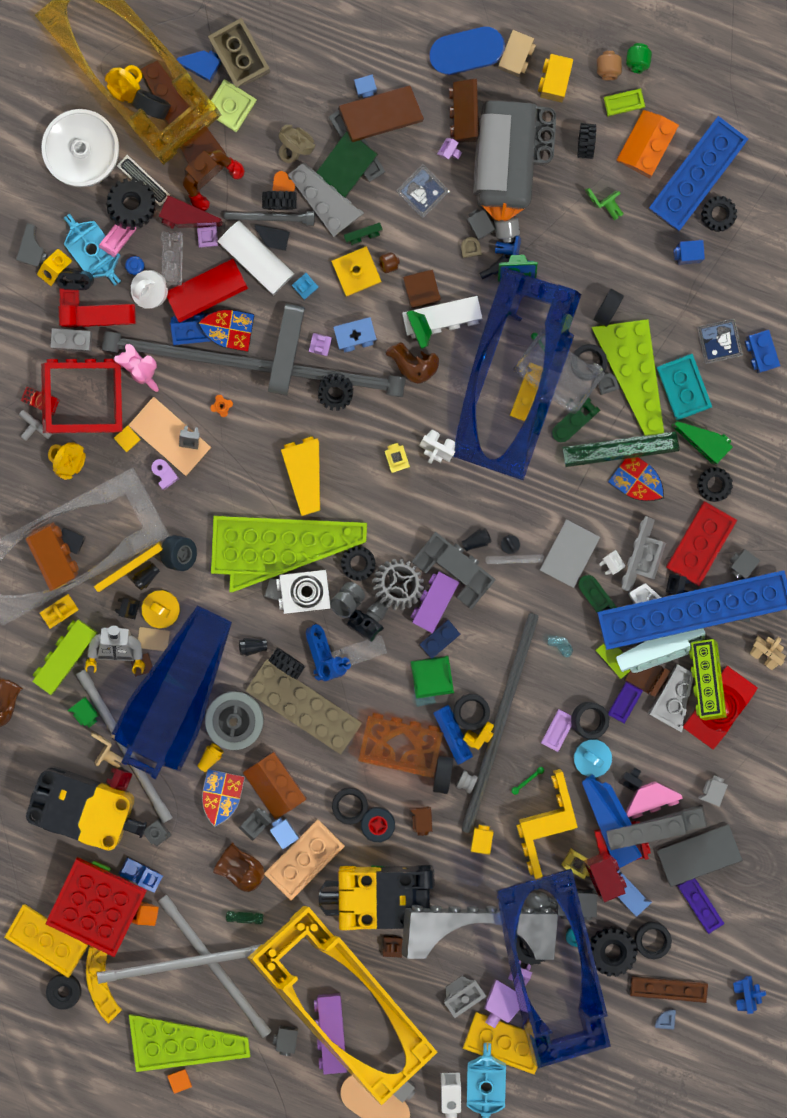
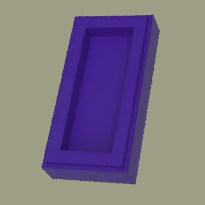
(625, 702)

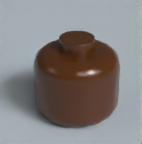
(389, 262)

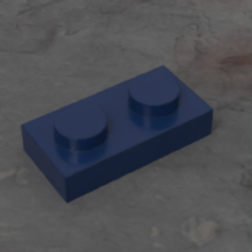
(440, 639)

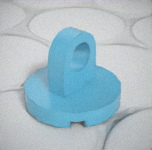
(593, 758)

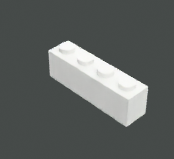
(448, 315)

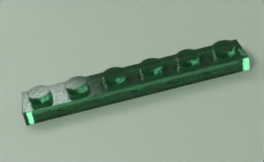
(620, 449)

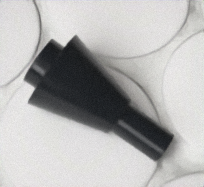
(494, 267)

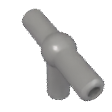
(34, 425)

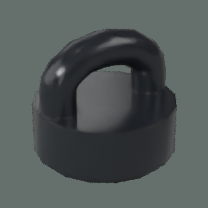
(510, 544)

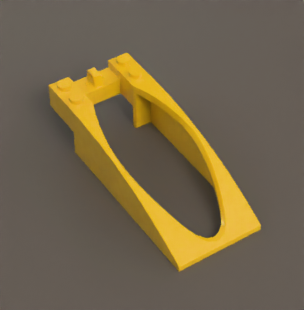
(307, 924)

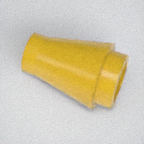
(210, 756)

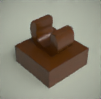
(392, 947)

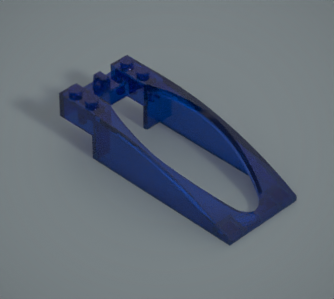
(557, 345)
(591, 1002)

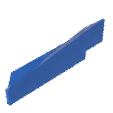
(609, 816)

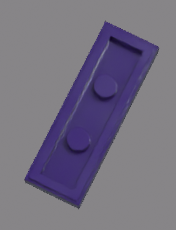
(701, 905)

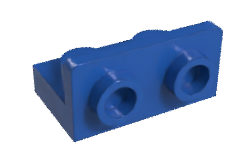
(188, 330)
(762, 351)

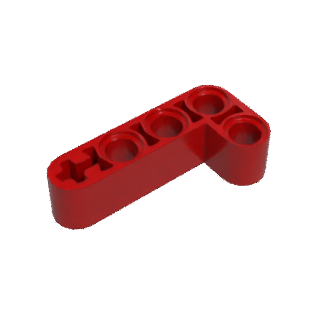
(96, 315)

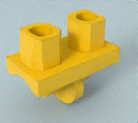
(59, 611)

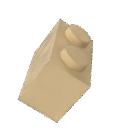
(516, 52)

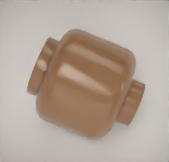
(609, 65)

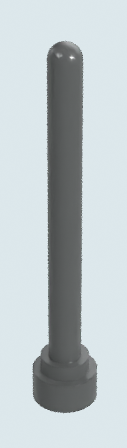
(306, 218)

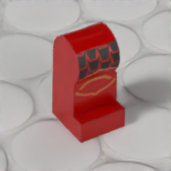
(34, 399)

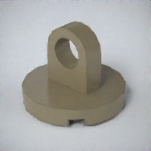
(297, 141)

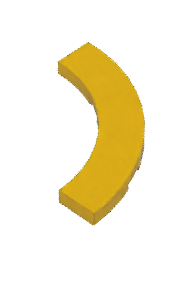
(100, 993)

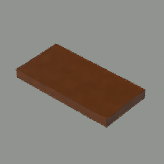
(380, 113)

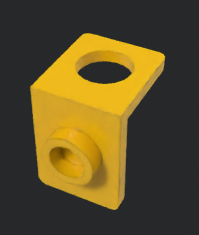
(54, 265)

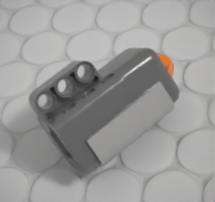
(507, 154)

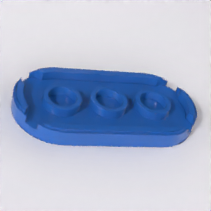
(467, 50)

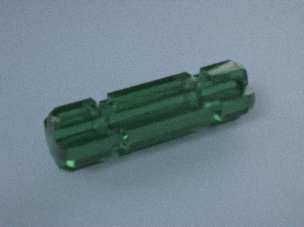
(244, 917)

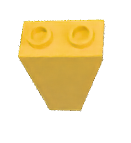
(304, 473)

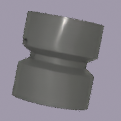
(347, 599)

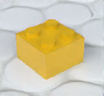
(556, 79)

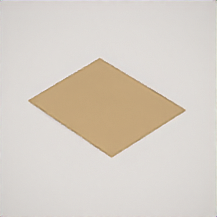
(153, 638)

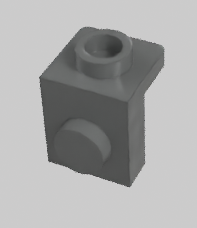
(255, 823)

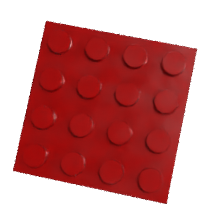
(95, 907)

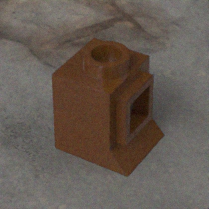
(422, 820)

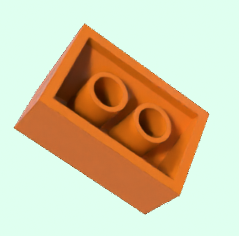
(647, 143)

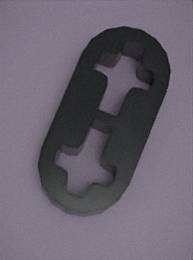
(74, 276)

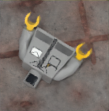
(115, 644)

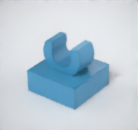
(305, 286)

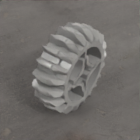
(401, 591)

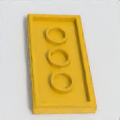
(128, 567)
(45, 942)
(507, 1042)

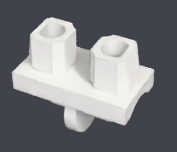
(436, 450)

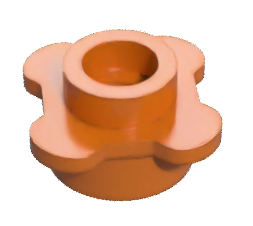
(216, 406)

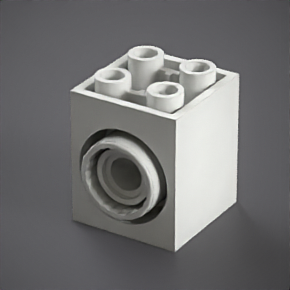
(292, 596)

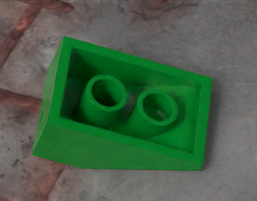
(708, 443)

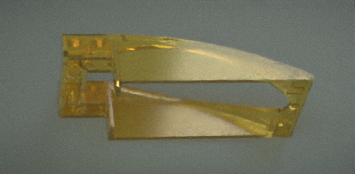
(161, 143)

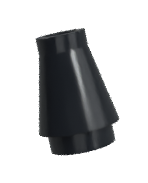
(476, 540)
(145, 577)
(252, 646)

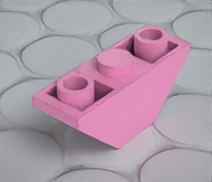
(651, 798)

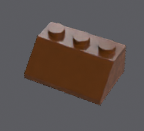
(464, 111)

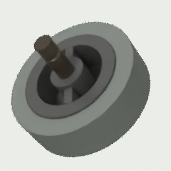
(234, 720)

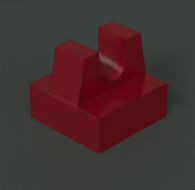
(120, 779)

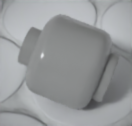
(507, 229)

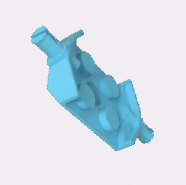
(77, 240)
(486, 1070)

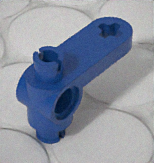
(326, 666)

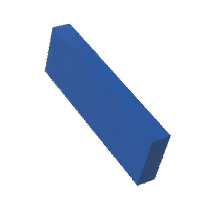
(453, 734)

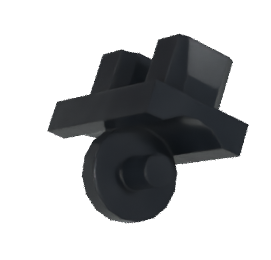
(364, 625)

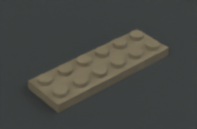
(304, 707)

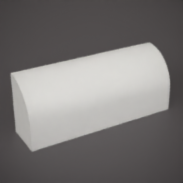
(255, 257)

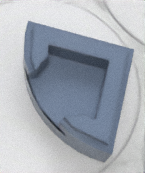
(666, 1020)

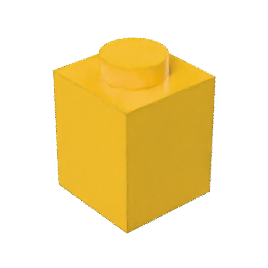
(482, 839)

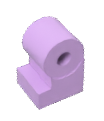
(165, 472)

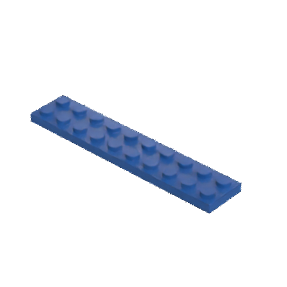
(693, 610)

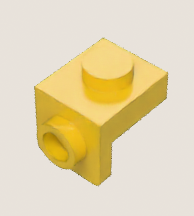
(475, 740)

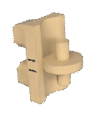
(771, 649)

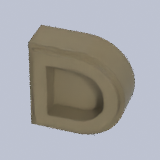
(470, 247)

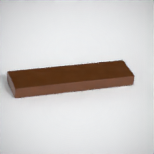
(669, 989)

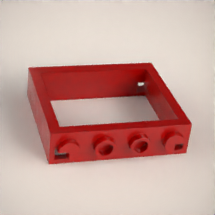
(80, 428)

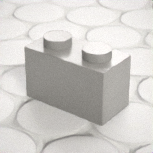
(71, 340)

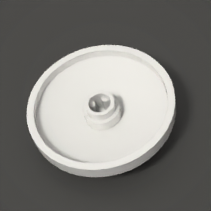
(80, 148)

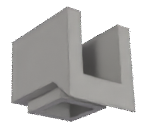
(714, 790)

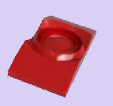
(737, 695)

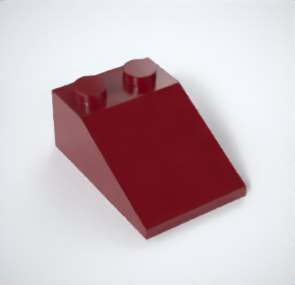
(183, 215)

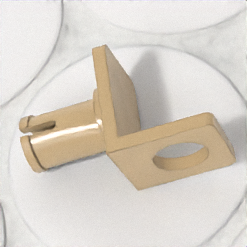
(106, 754)

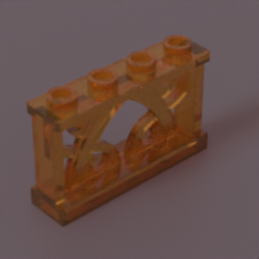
(416, 767)

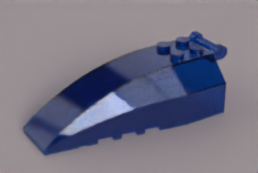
(172, 699)

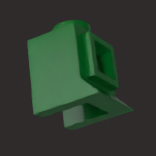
(84, 713)

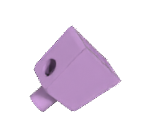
(501, 1003)

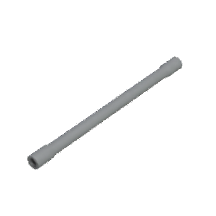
(88, 685)
(113, 975)
(256, 1020)

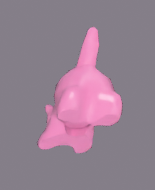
(140, 368)

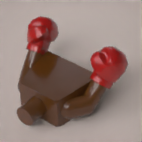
(203, 169)

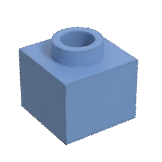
(365, 86)

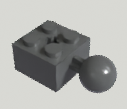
(587, 899)

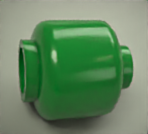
(638, 58)

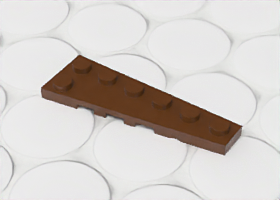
(162, 86)

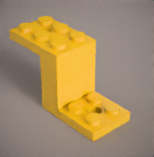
(547, 823)

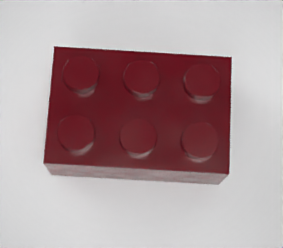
(604, 876)

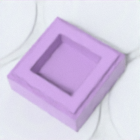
(207, 237)

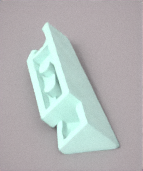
(658, 651)

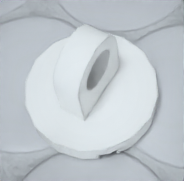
(149, 289)

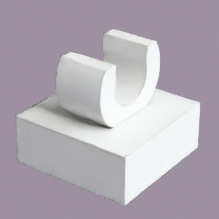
(613, 562)

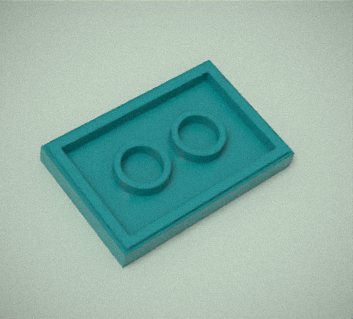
(684, 387)

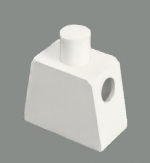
(450, 1094)

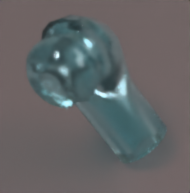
(563, 645)

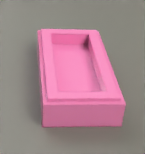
(116, 239)

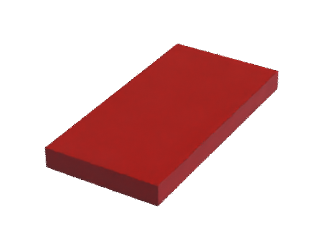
(206, 290)
(701, 543)

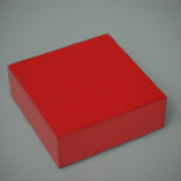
(69, 297)

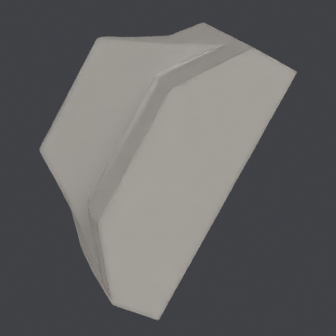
(462, 995)

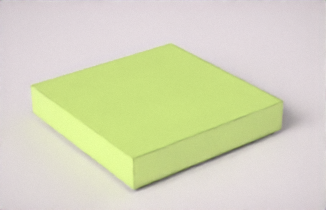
(233, 105)

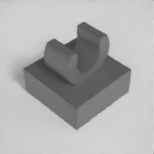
(189, 439)

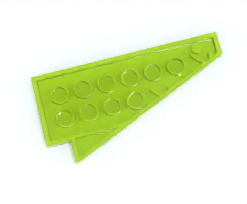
(269, 547)

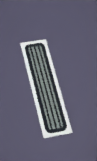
(133, 170)

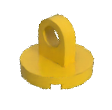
(122, 83)
(68, 459)
(160, 609)

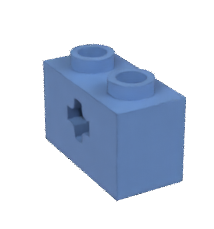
(361, 326)

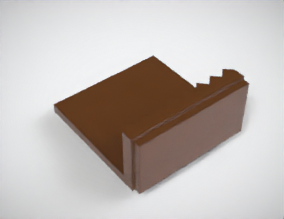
(422, 288)
(649, 679)

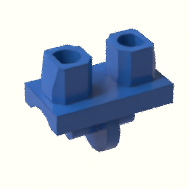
(749, 1003)

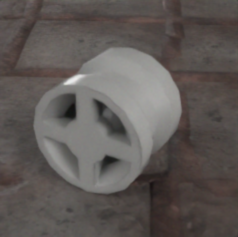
(466, 781)

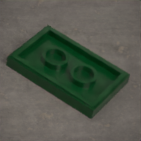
(346, 164)

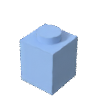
(284, 832)

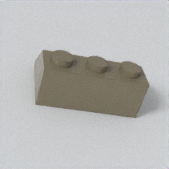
(239, 53)

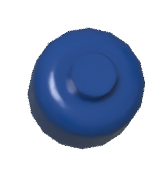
(134, 265)

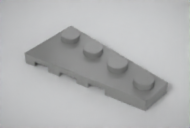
(328, 204)

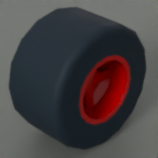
(372, 826)

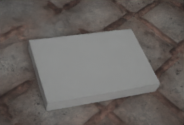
(569, 553)

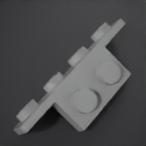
(645, 556)

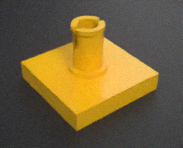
(356, 271)

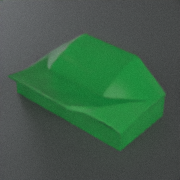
(420, 328)

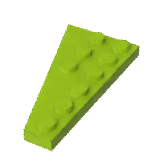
(632, 362)
(171, 1044)

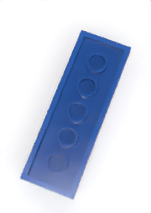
(698, 173)

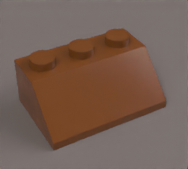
(52, 555)
(275, 785)

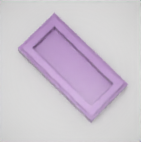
(557, 731)

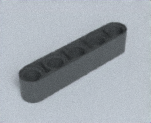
(286, 349)

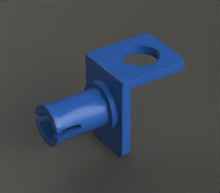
(508, 248)

